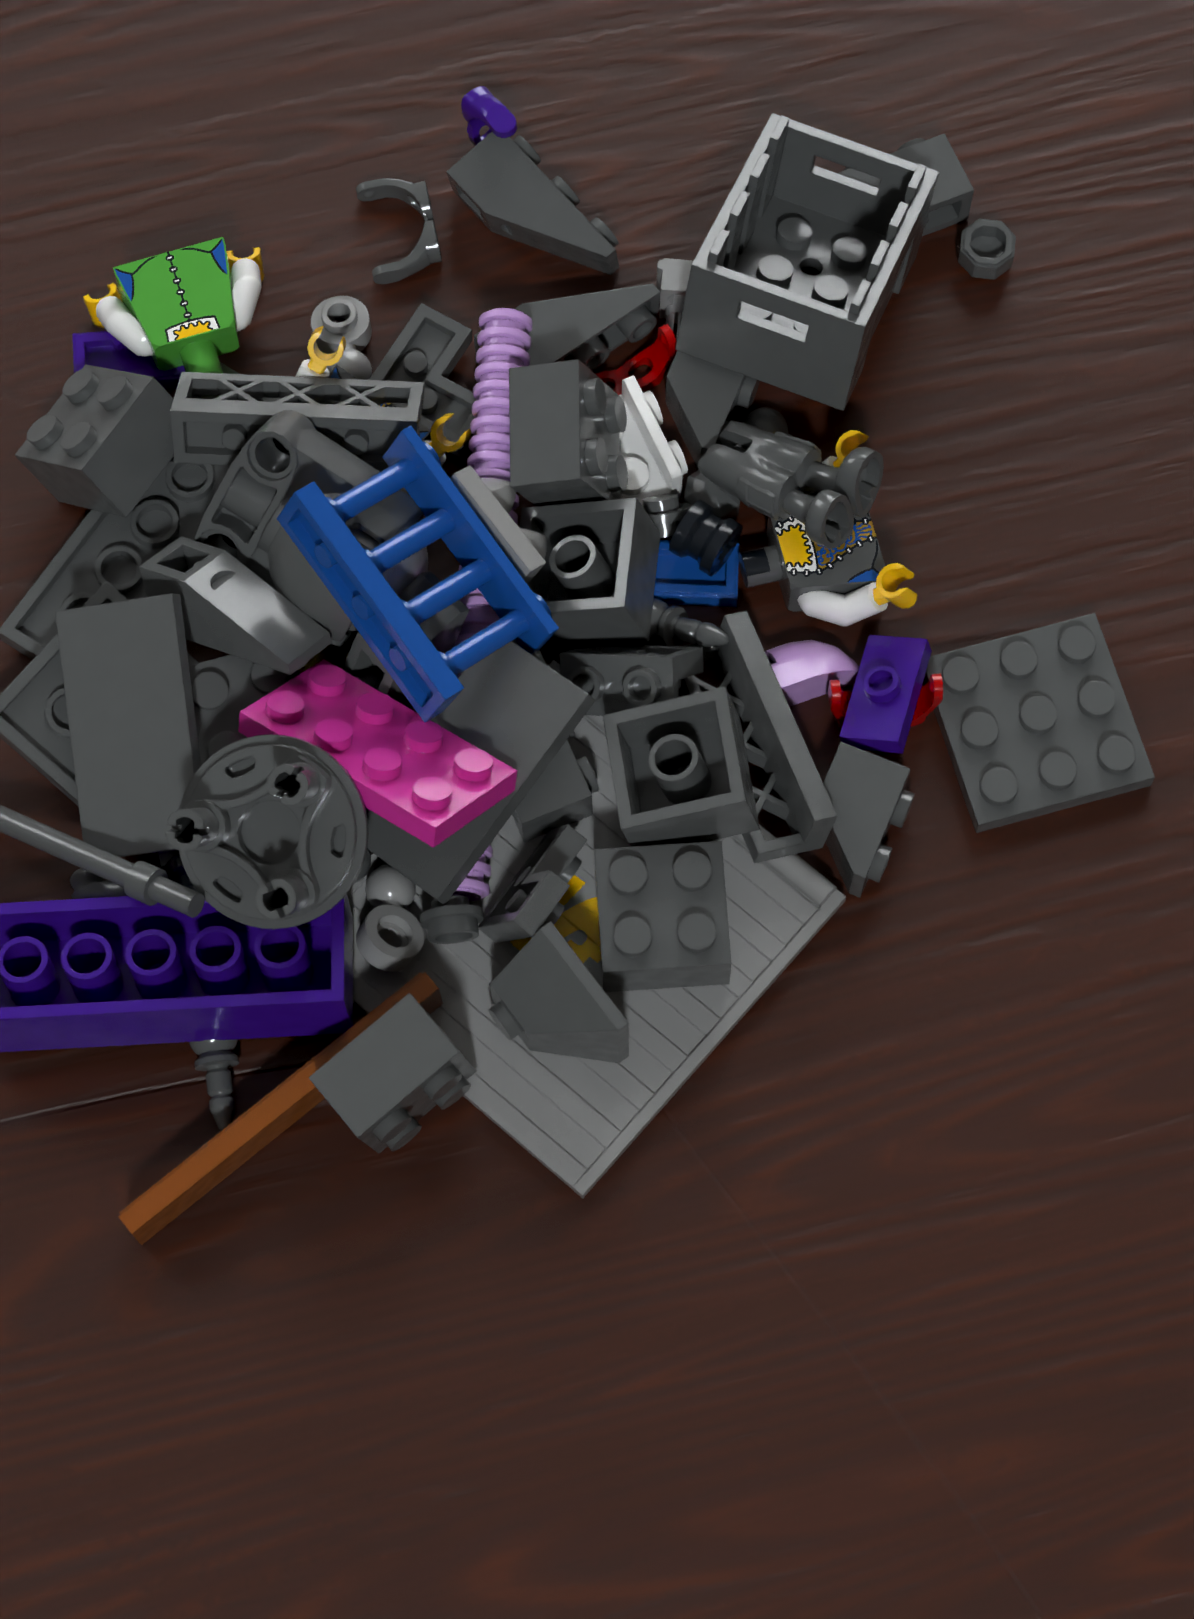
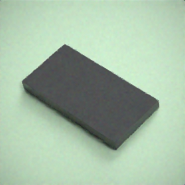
(514, 713)
(129, 719)

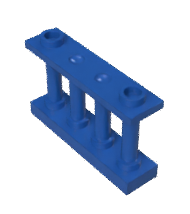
(371, 604)

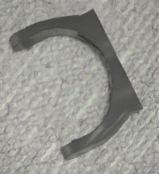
(427, 249)

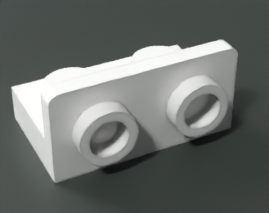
(651, 461)

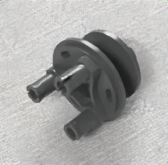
(271, 831)

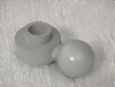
(355, 329)
(390, 933)

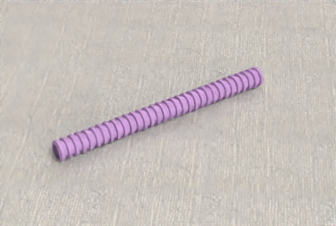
(503, 346)

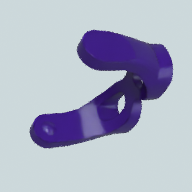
(482, 109)

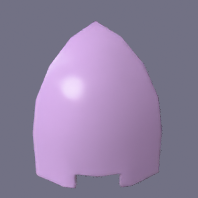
(807, 667)

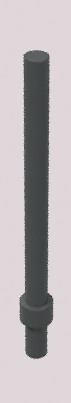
(140, 880)

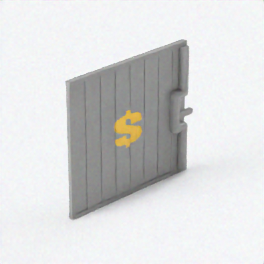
(582, 1110)

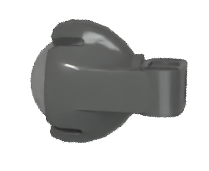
(260, 487)

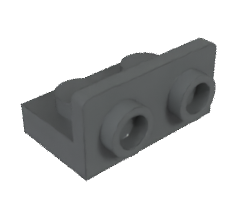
(629, 674)

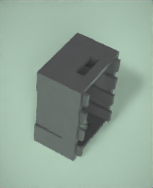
(746, 286)

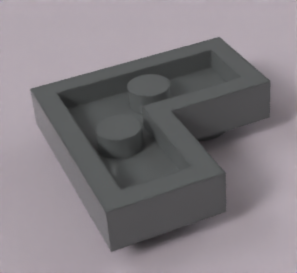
(427, 354)
(536, 889)

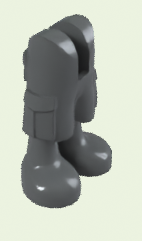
(776, 468)

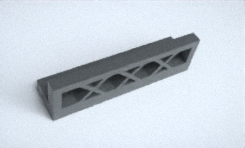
(220, 427)
(775, 740)

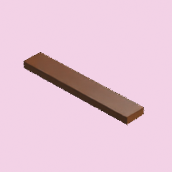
(253, 1128)

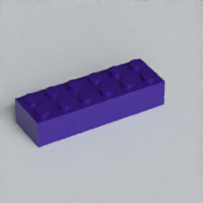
(155, 976)

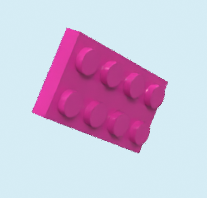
(401, 765)

